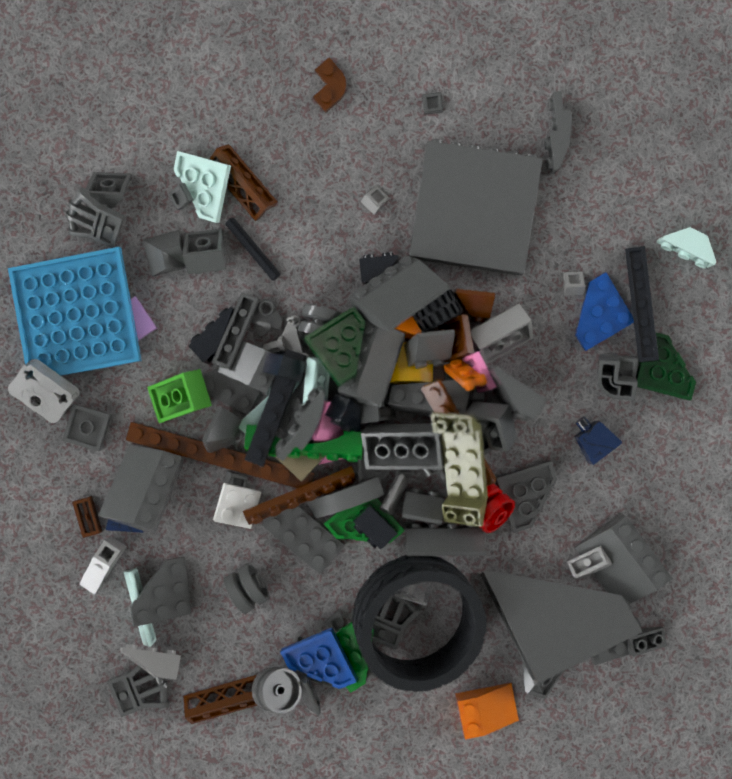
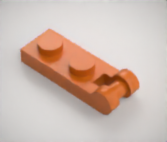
(464, 374)

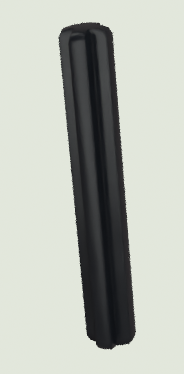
(252, 249)

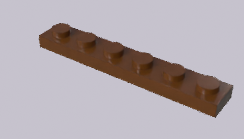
(442, 403)
(302, 494)

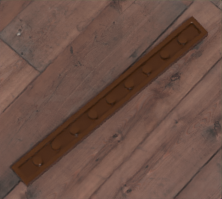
(223, 457)

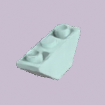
(690, 245)

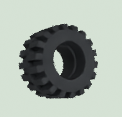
(438, 311)

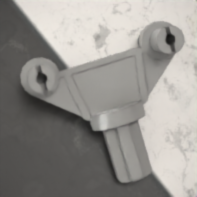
(289, 339)

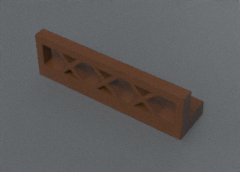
(245, 179)
(219, 707)

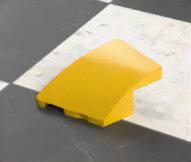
(405, 375)

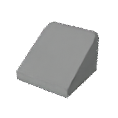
(374, 199)
(573, 283)

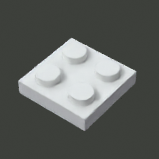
(233, 502)

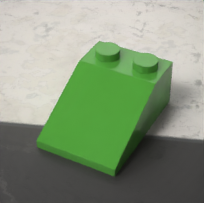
(179, 395)

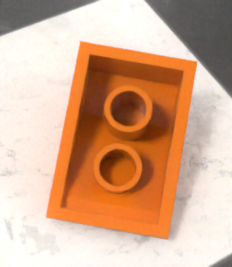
(486, 710)

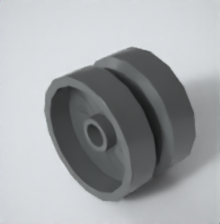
(319, 317)
(246, 588)
(277, 690)

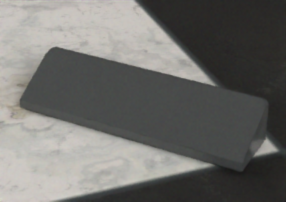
(235, 331)

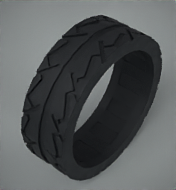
(447, 662)

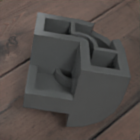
(617, 376)

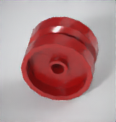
(497, 510)

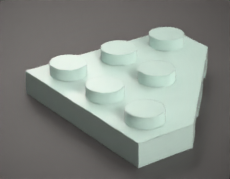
(205, 182)

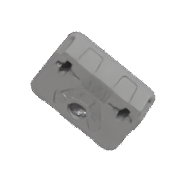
(47, 386)

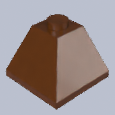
(476, 303)

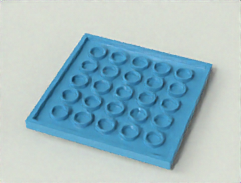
(76, 312)

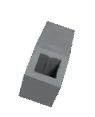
(102, 564)
(157, 664)

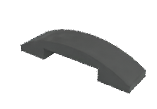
(346, 498)

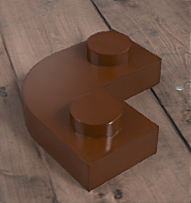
(335, 85)

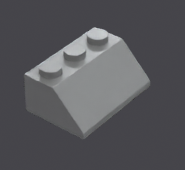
(502, 333)

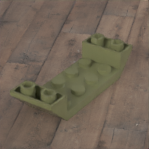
(463, 468)

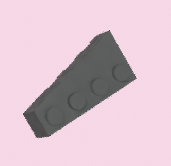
(411, 399)

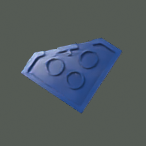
(601, 313)
(321, 659)

